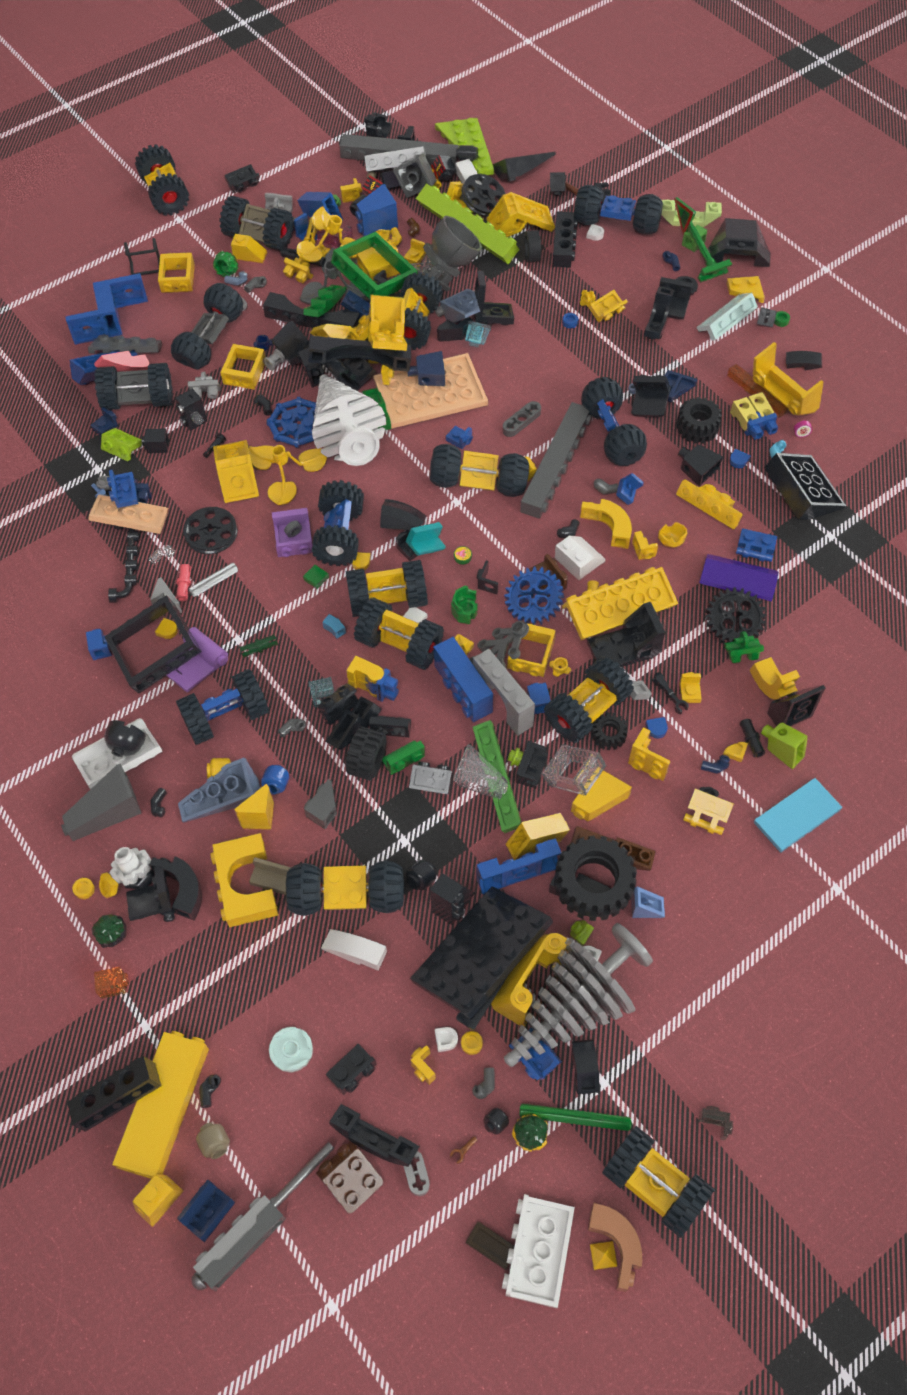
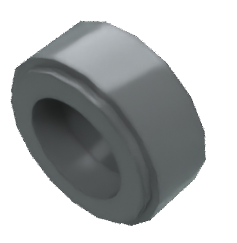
(293, 528)

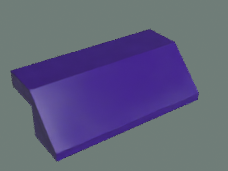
(728, 573)

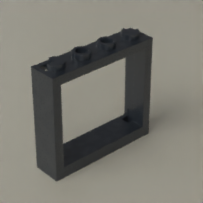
(164, 665)

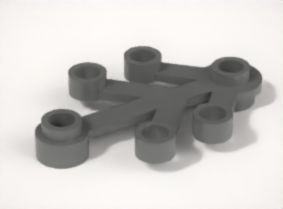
(500, 645)

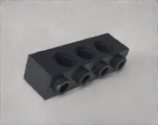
(564, 240)
(114, 1093)

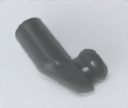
(605, 488)

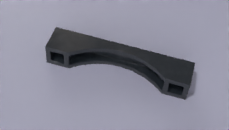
(280, 308)
(329, 349)

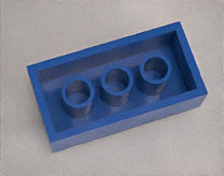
(463, 680)

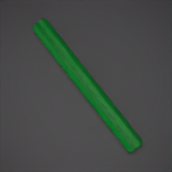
(577, 1117)

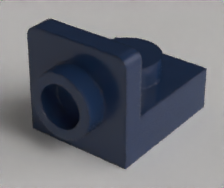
(105, 422)

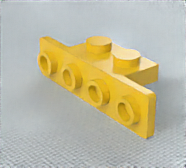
(711, 502)

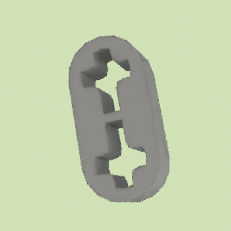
(422, 1174)

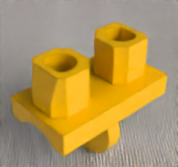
(297, 266)

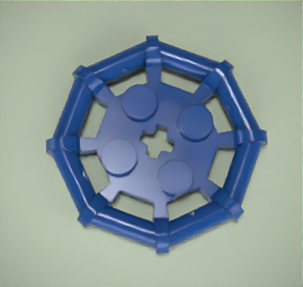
(301, 432)

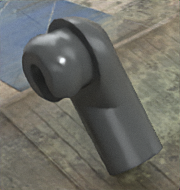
(256, 282)
(292, 725)
(487, 1086)

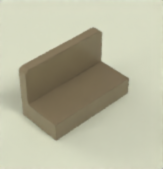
(269, 875)

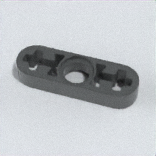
(520, 425)

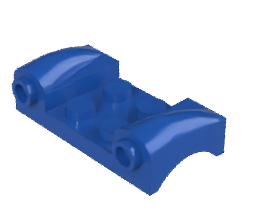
(514, 871)

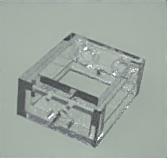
(585, 778)

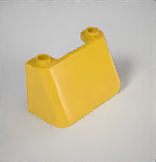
(513, 998)

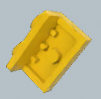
(606, 306)

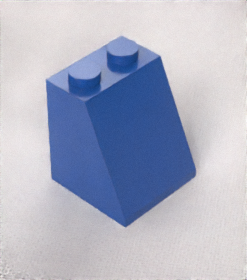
(376, 212)

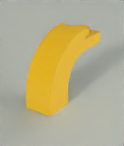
(613, 516)
(772, 681)

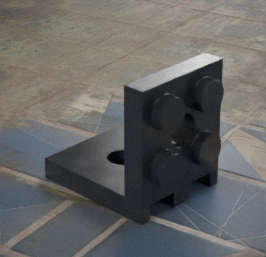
(491, 312)

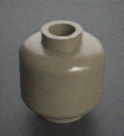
(212, 1140)

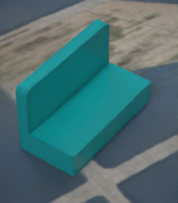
(425, 539)

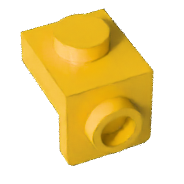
(422, 1070)

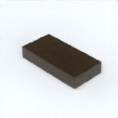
(490, 1245)

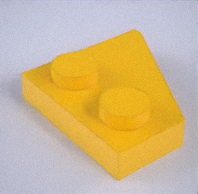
(746, 285)

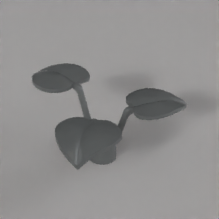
(311, 289)

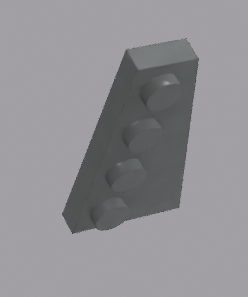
(123, 344)

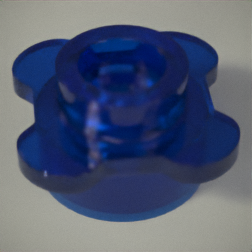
(262, 342)

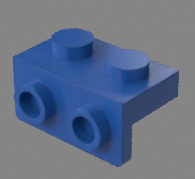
(123, 489)
(542, 1064)

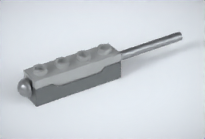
(247, 1232)

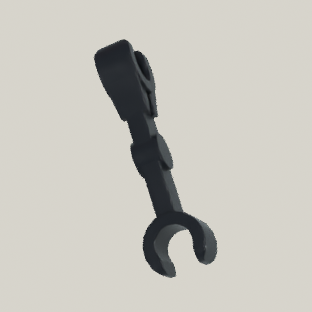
(660, 681)

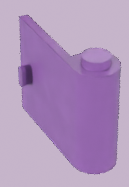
(201, 665)

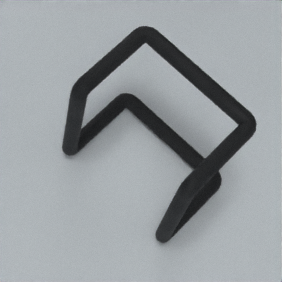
(155, 249)

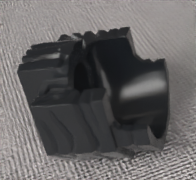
(377, 125)

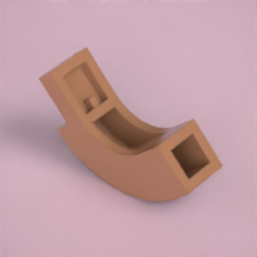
(616, 1227)

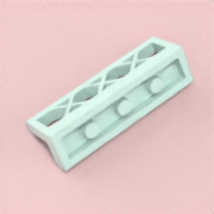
(728, 315)

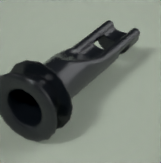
(219, 438)

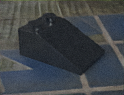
(796, 706)

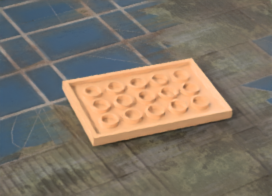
(413, 403)

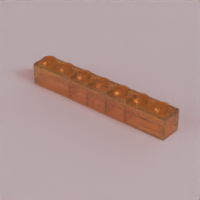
(746, 382)

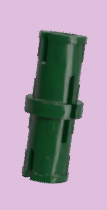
(258, 645)

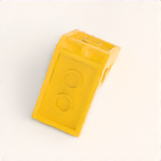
(515, 207)
(387, 322)
(341, 331)
(235, 471)

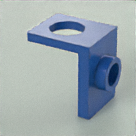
(301, 226)

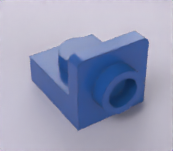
(459, 437)

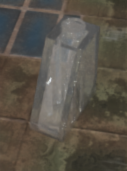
(479, 775)

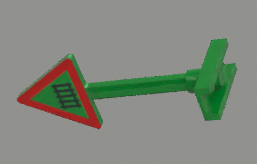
(713, 269)

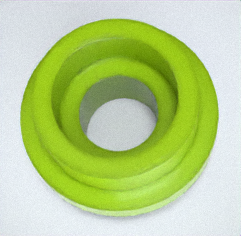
(515, 757)

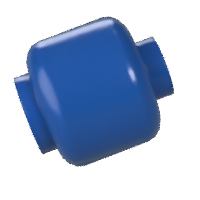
(276, 778)

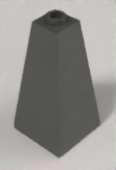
(102, 806)

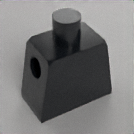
(699, 463)

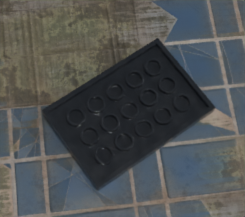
(481, 951)

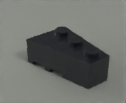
(449, 899)

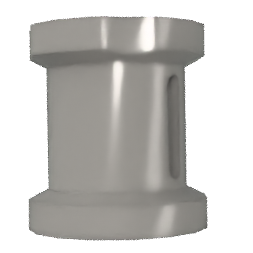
(274, 359)

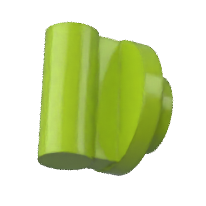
(581, 931)

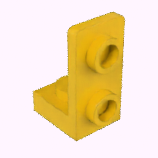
(454, 192)

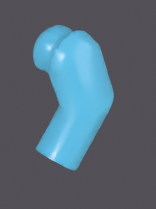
(778, 447)

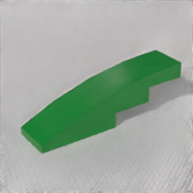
(325, 300)

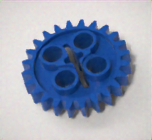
(535, 580)

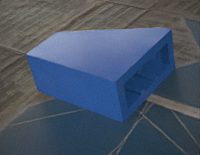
(312, 201)

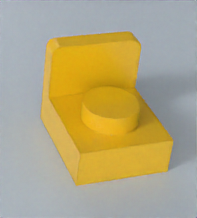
(350, 192)
(416, 252)
(642, 548)
(690, 687)

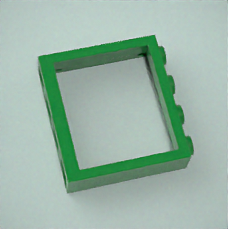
(360, 279)

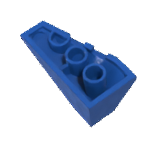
(84, 368)

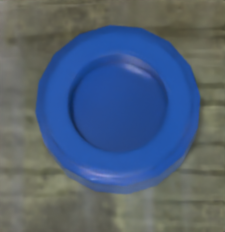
(570, 320)

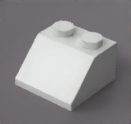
(577, 556)

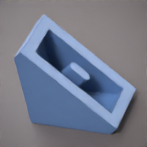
(647, 904)

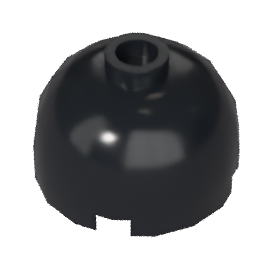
(123, 739)

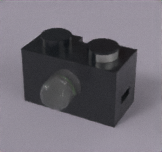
(191, 409)

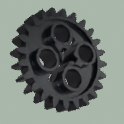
(717, 616)

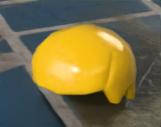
(673, 535)

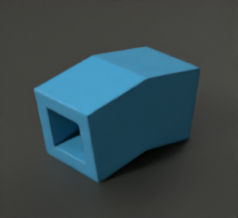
(334, 626)

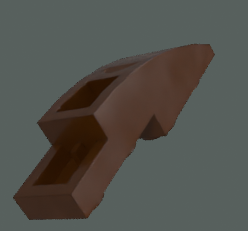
(641, 855)

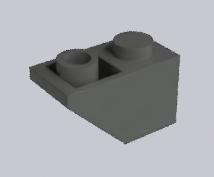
(322, 806)

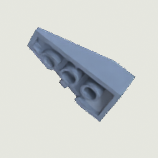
(460, 306)

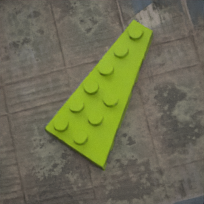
(468, 133)

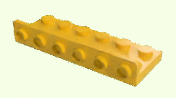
(612, 604)

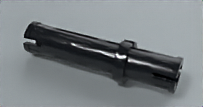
(292, 254)

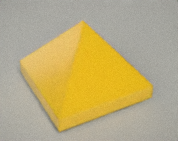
(603, 1255)

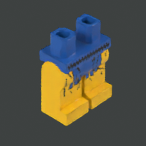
(372, 679)

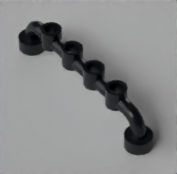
(130, 565)

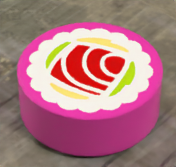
(802, 428)

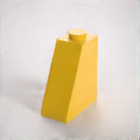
(602, 796)
(536, 832)

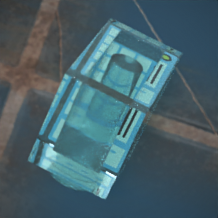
(477, 333)

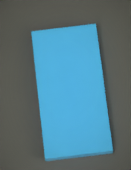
(797, 815)

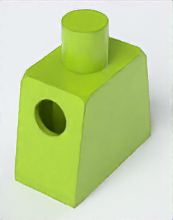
(786, 743)

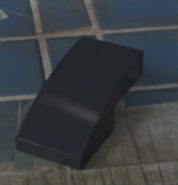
(808, 359)

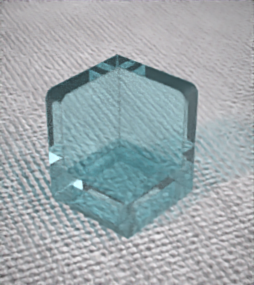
(320, 689)

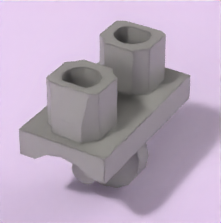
(278, 201)
(205, 384)

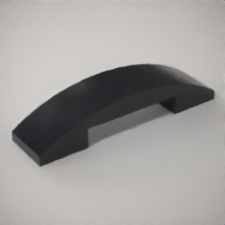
(371, 1139)

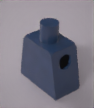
(429, 369)

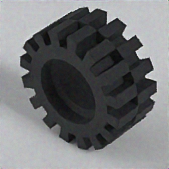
(609, 741)

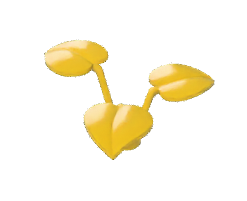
(322, 221)
(264, 456)

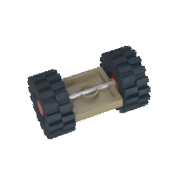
(264, 225)

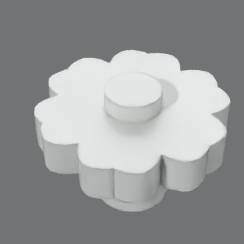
(130, 865)

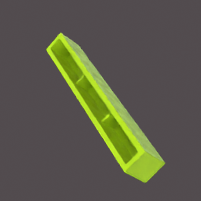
(490, 239)

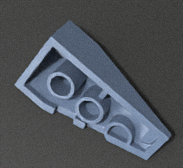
(222, 792)

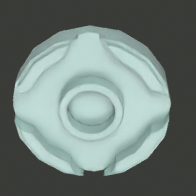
(290, 1049)

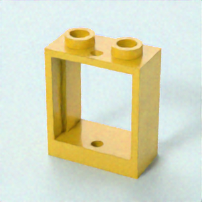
(176, 261)
(248, 379)
(540, 635)

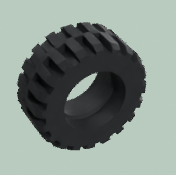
(598, 852)

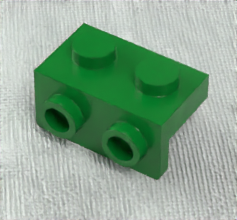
(404, 756)

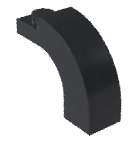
(660, 313)
(190, 894)

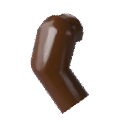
(414, 227)

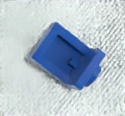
(627, 488)

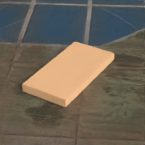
(138, 516)

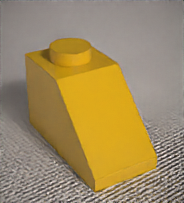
(248, 249)

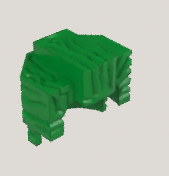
(463, 605)

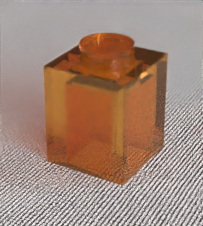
(111, 982)

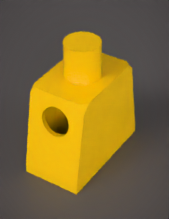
(156, 1198)

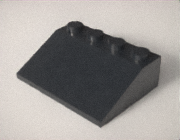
(803, 485)

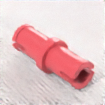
(183, 582)

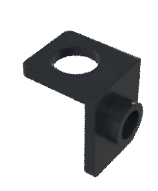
(481, 574)

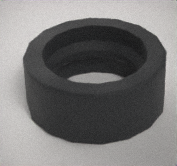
(532, 246)

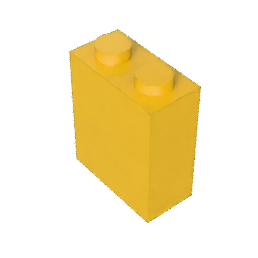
(373, 263)

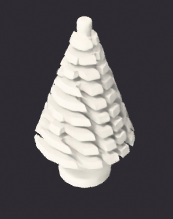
(346, 423)

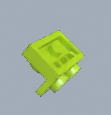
(119, 443)

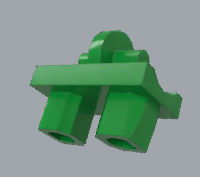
(744, 645)

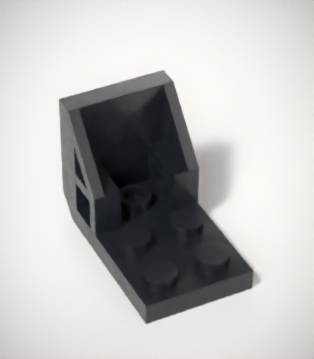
(636, 641)

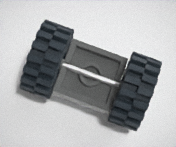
(134, 387)

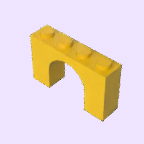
(240, 907)

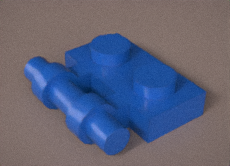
(756, 541)

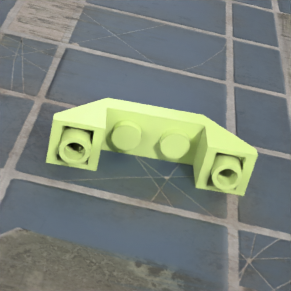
(712, 211)

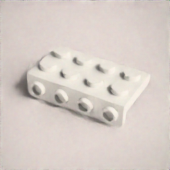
(98, 760)
(538, 1251)

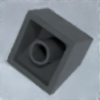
(414, 175)

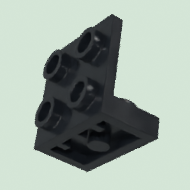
(681, 296)
(150, 899)

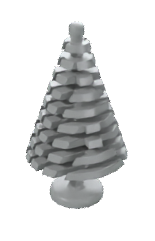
(583, 991)

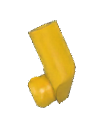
(396, 237)

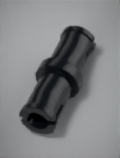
(752, 738)

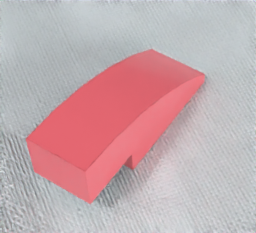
(123, 361)

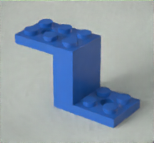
(109, 296)

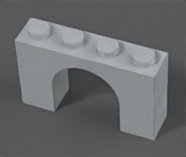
(517, 703)

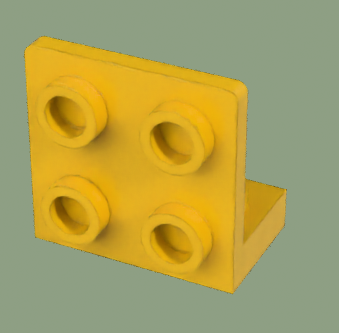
(643, 759)

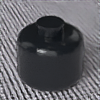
(496, 1121)

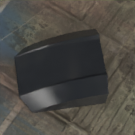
(400, 516)

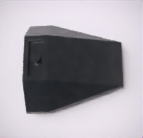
(740, 238)

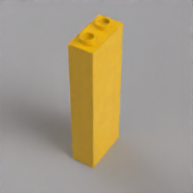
(161, 1112)

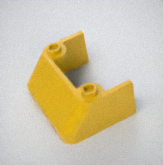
(782, 386)

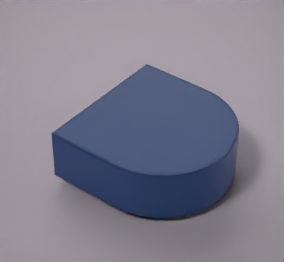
(739, 459)
(657, 727)

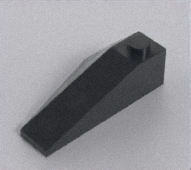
(511, 168)

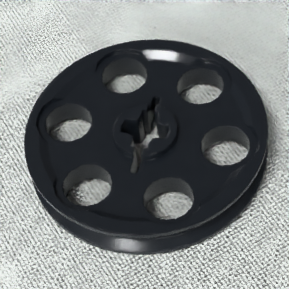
(480, 190)
(215, 535)

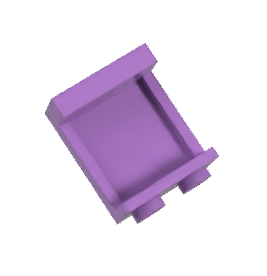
(294, 545)

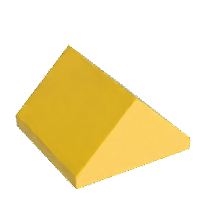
(256, 810)

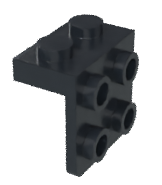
(290, 342)
(650, 395)

